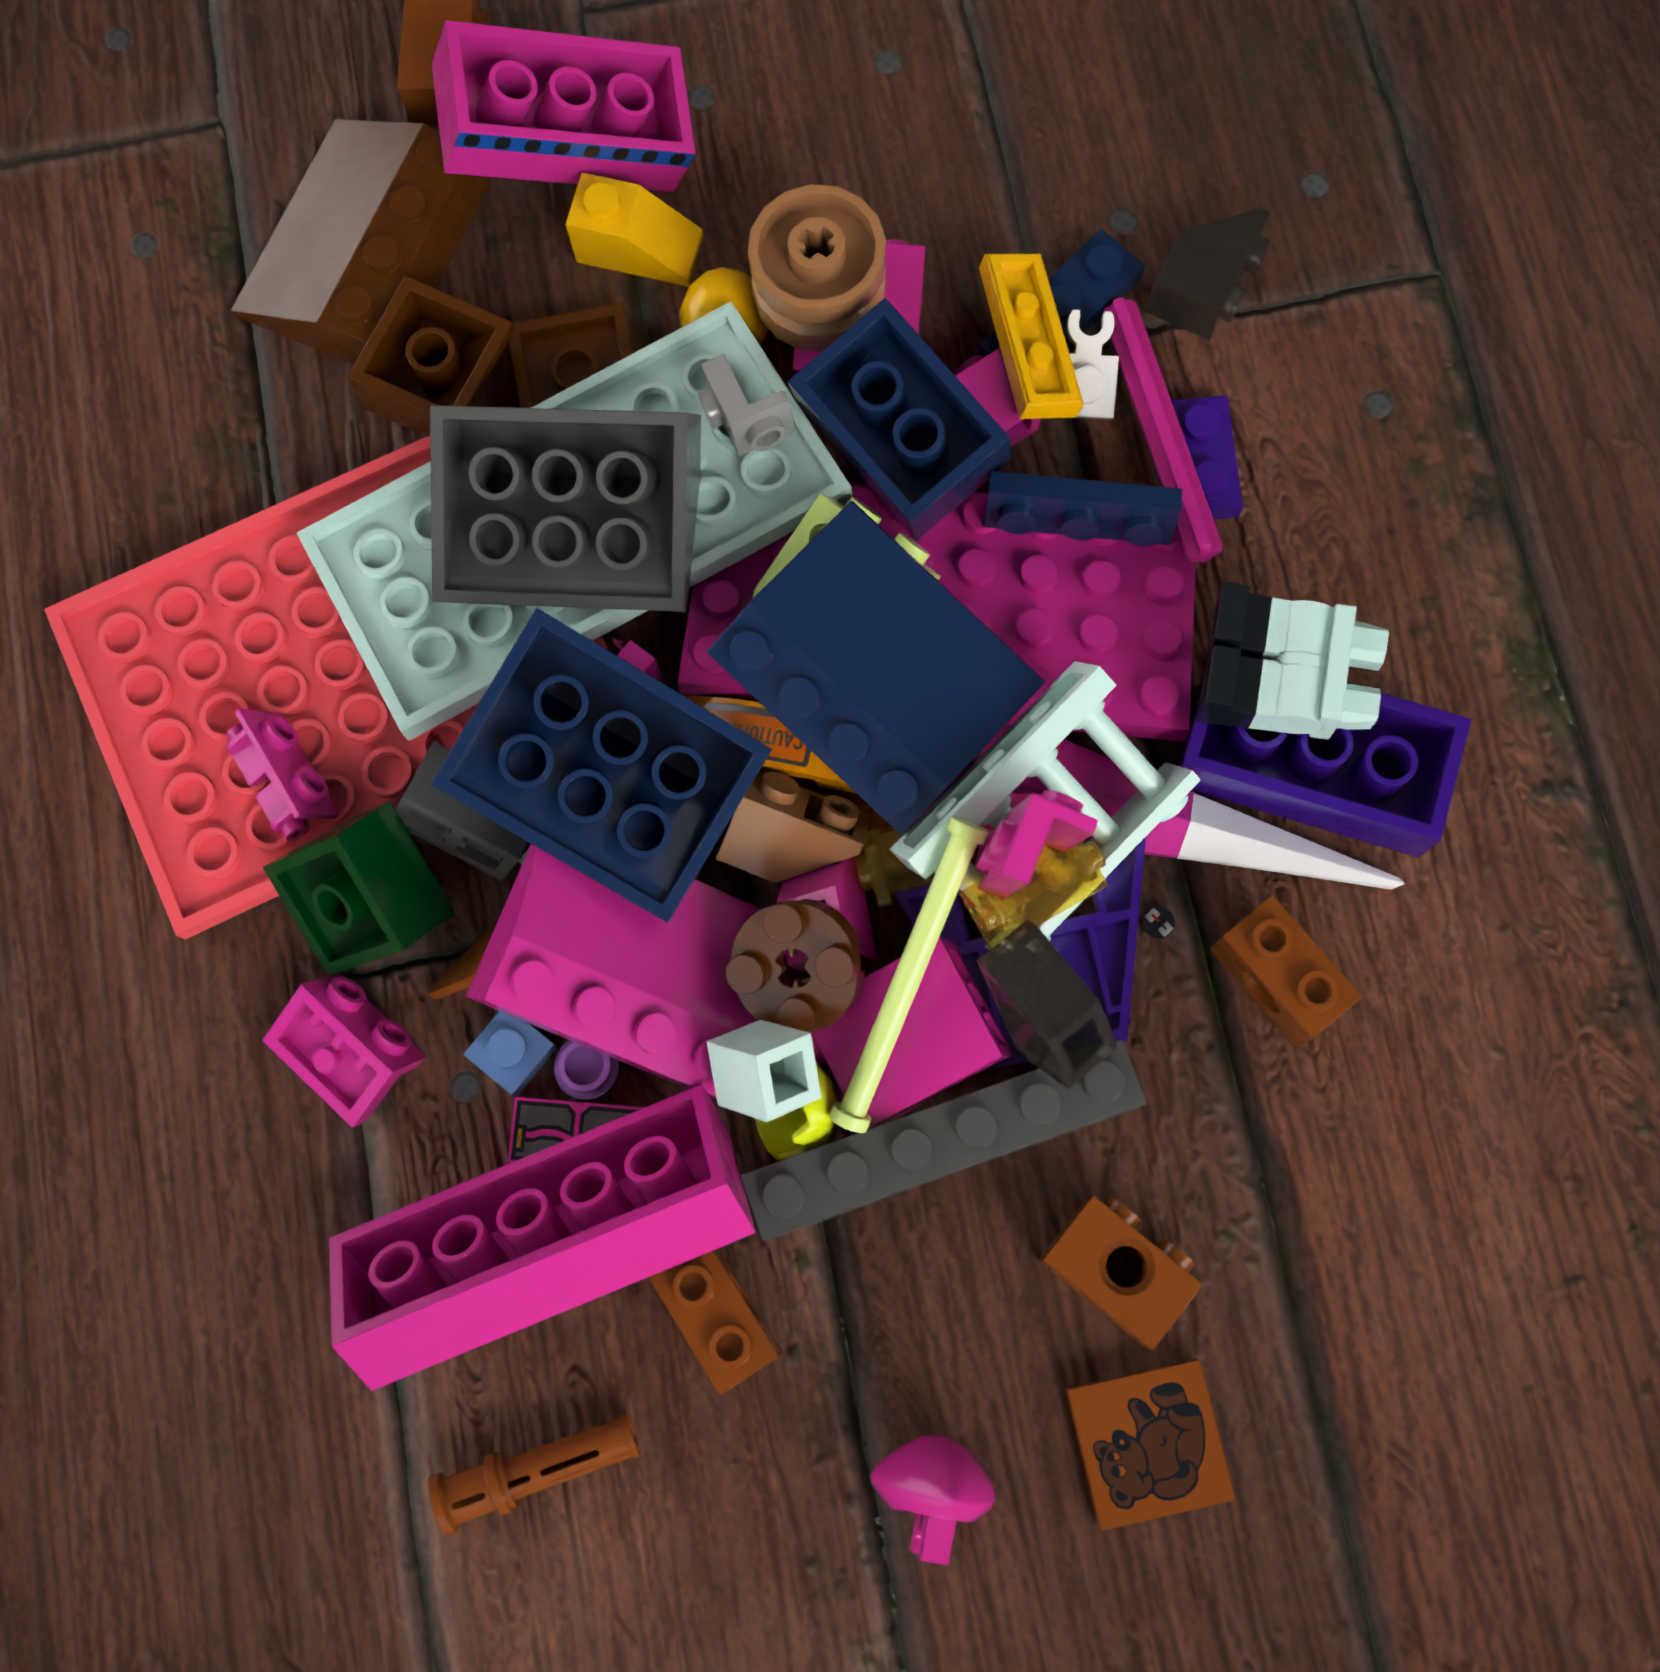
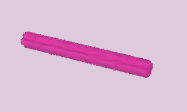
(1162, 430)

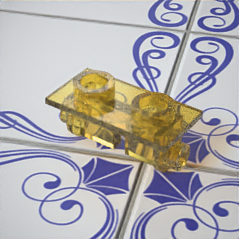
(1055, 885)

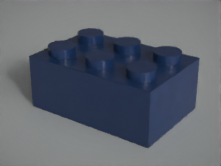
(901, 419)

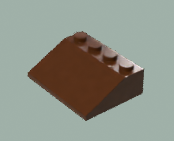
(352, 232)

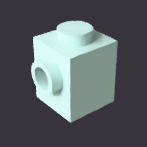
(764, 1070)

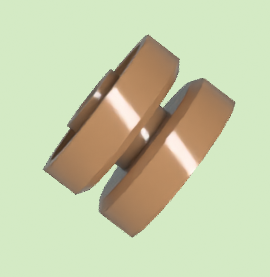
(816, 264)

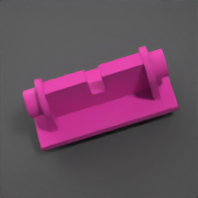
(268, 747)

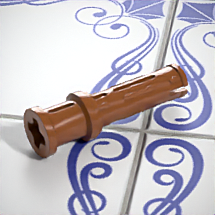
(504, 1480)

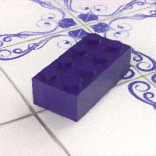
(1365, 784)

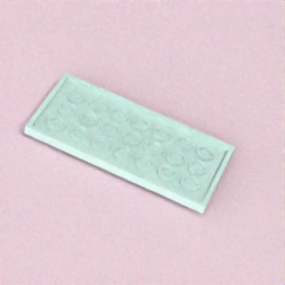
(443, 656)

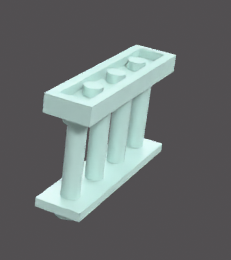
(1031, 751)

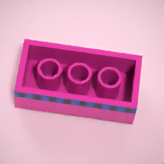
(560, 106)

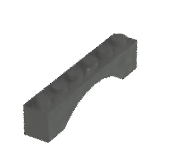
(936, 1144)

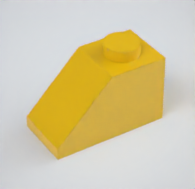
(631, 231)

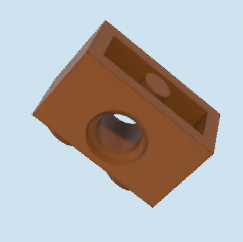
(1285, 972)
(1149, 1303)
(717, 1319)

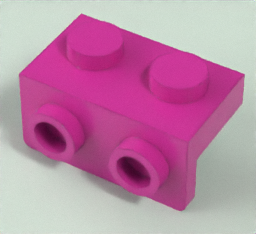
(1017, 843)

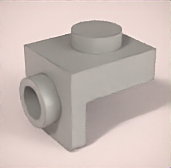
(748, 425)

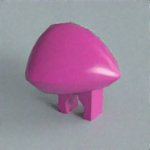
(940, 1485)

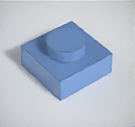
(510, 1052)

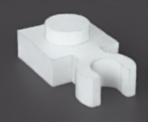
(1094, 372)

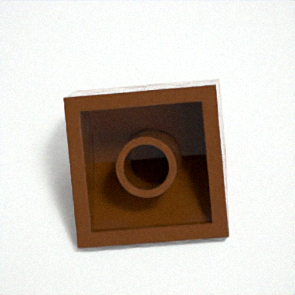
(427, 354)

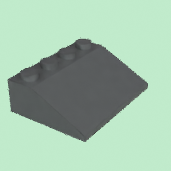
(563, 506)

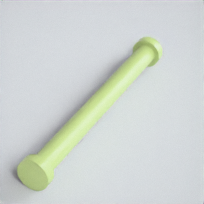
(853, 1109)

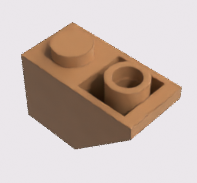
(790, 830)

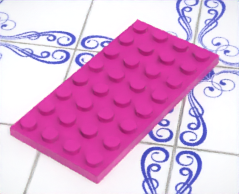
(1037, 592)

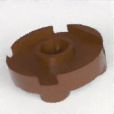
(833, 963)

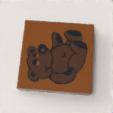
(1149, 1444)

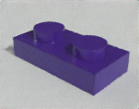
(1212, 449)

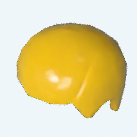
(718, 288)

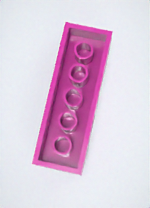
(535, 1238)

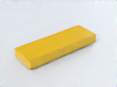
(1030, 336)

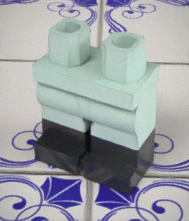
(1288, 665)

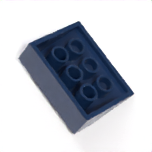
(875, 666)
(601, 765)

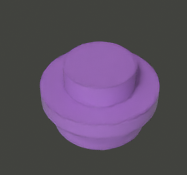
(585, 1072)

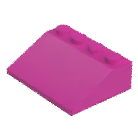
(614, 973)

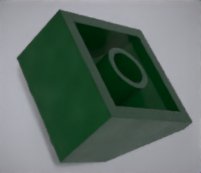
(360, 890)

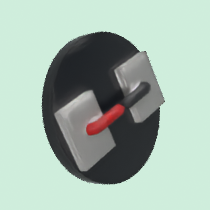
(1158, 922)

